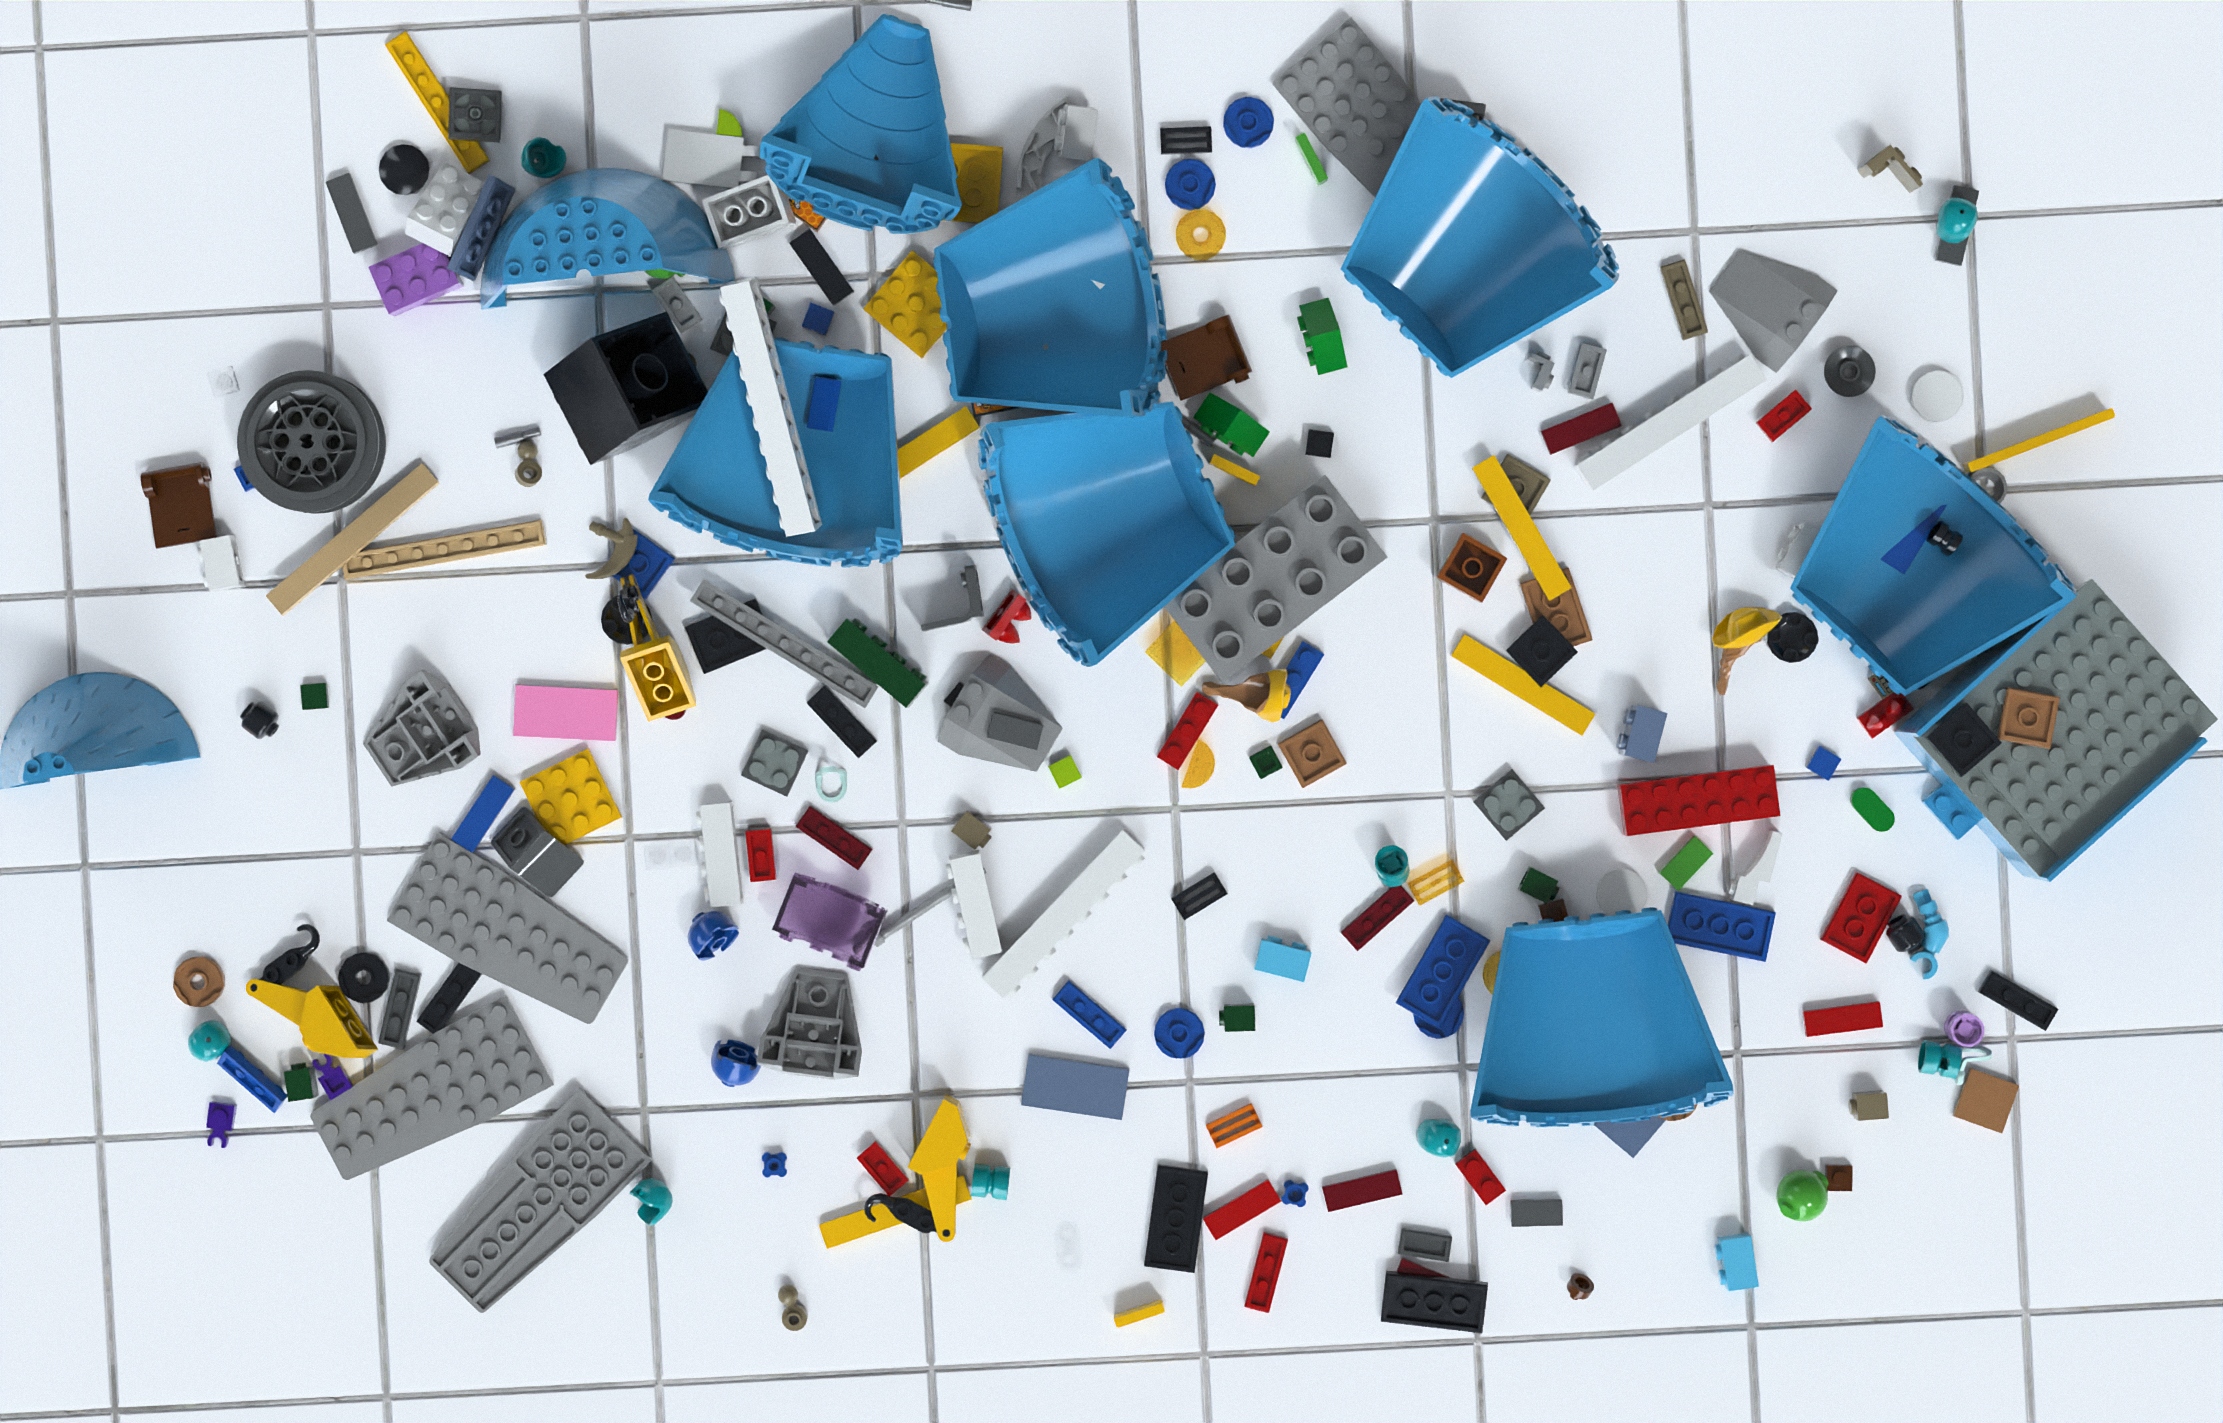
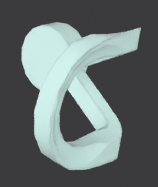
(843, 778)
(1976, 1048)

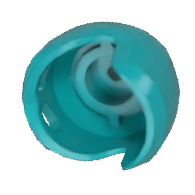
(549, 158)
(1953, 225)
(210, 1050)
(1433, 1133)
(656, 1200)

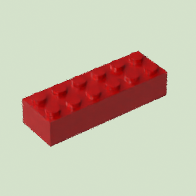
(1698, 800)

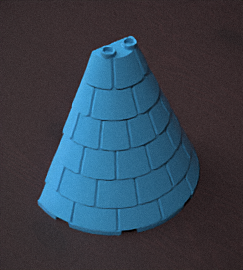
(867, 104)
(92, 727)

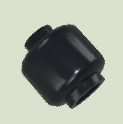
(259, 720)
(1905, 934)

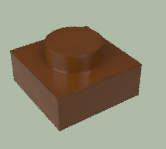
(1553, 910)
(1839, 1177)

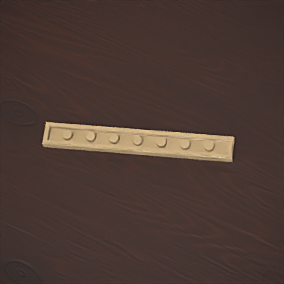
(352, 539)
(445, 549)

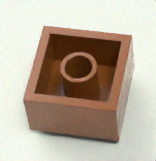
(1471, 568)

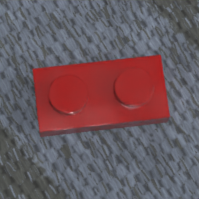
(1783, 416)
(761, 855)
(882, 1168)
(1480, 1177)

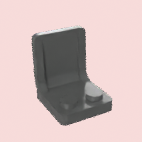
(971, 582)
(536, 853)

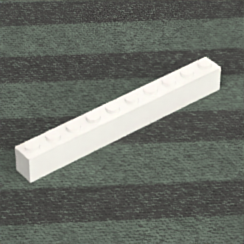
(770, 406)

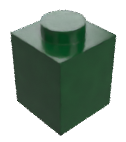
(1539, 885)
(1238, 1017)
(301, 1082)

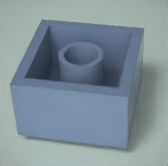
(1641, 733)

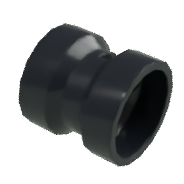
(1944, 538)

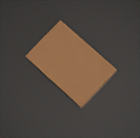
(1562, 612)

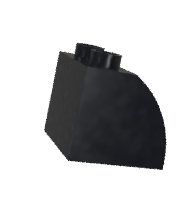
(627, 387)

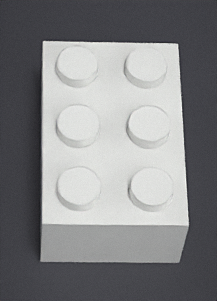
(444, 209)
(748, 212)

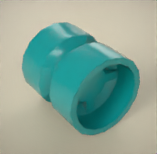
(1392, 866)
(1930, 1059)
(990, 1181)

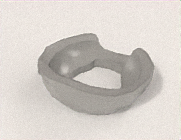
(1996, 477)

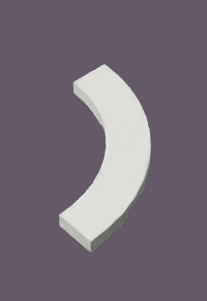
(1036, 151)

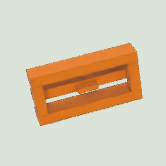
(1218, 1143)

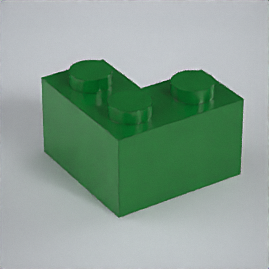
(1322, 336)
(1230, 425)

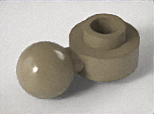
(527, 452)
(788, 1295)

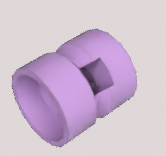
(1964, 1028)

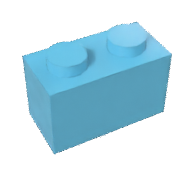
(1283, 959)
(1737, 1262)

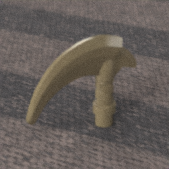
(624, 549)

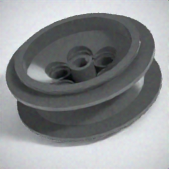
(349, 468)

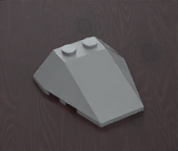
(1771, 305)
(999, 690)
(423, 732)
(813, 1029)

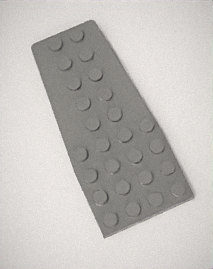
(1352, 102)
(506, 931)
(433, 1091)
(539, 1201)

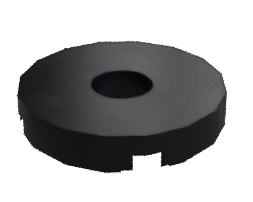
(374, 966)

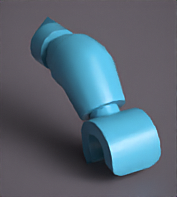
(1935, 931)

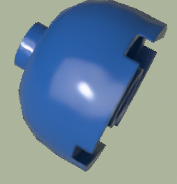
(710, 933)
(734, 1063)

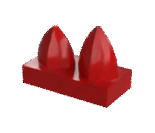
(1000, 626)
(1884, 714)

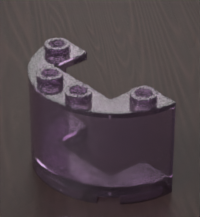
(830, 920)

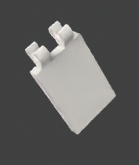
(707, 159)

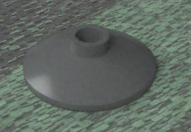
(1862, 371)

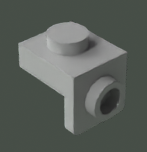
(1543, 377)

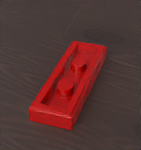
(1842, 1019)
(1241, 1209)
(1266, 1272)

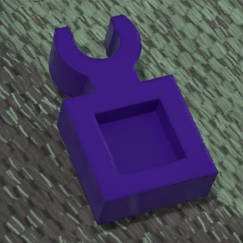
(335, 1080)
(220, 1119)

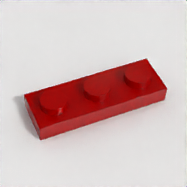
(1187, 731)

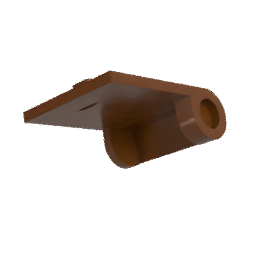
(1208, 356)
(180, 501)

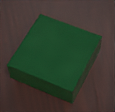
(314, 696)
(1265, 762)

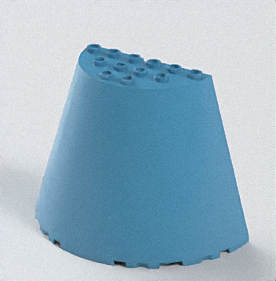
(604, 225)
(1474, 241)
(1030, 284)
(721, 479)
(1101, 519)
(1943, 605)
(1595, 1024)

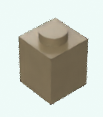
(972, 830)
(1869, 1105)

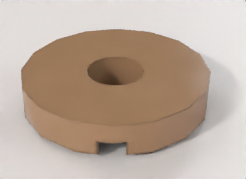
(209, 971)

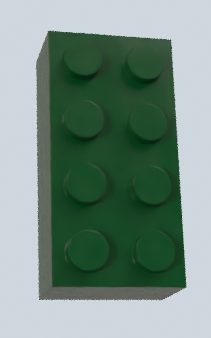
(877, 662)

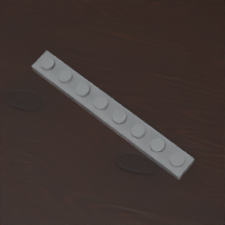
(784, 643)

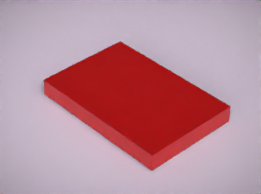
(1861, 917)

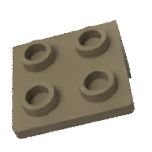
(1894, 160)

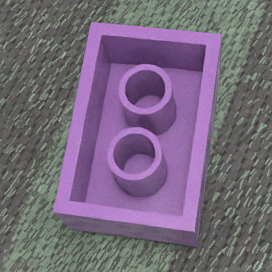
(414, 278)

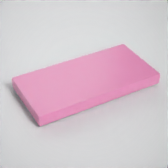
(565, 713)

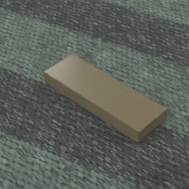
(1683, 299)

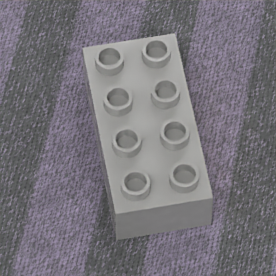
(1275, 578)

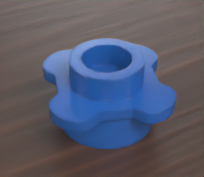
(779, 1159)
(1289, 1198)

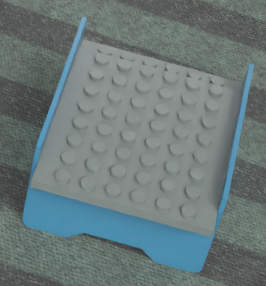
(2115, 736)

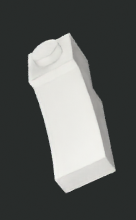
(1745, 886)

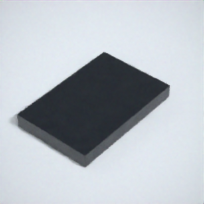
(719, 643)

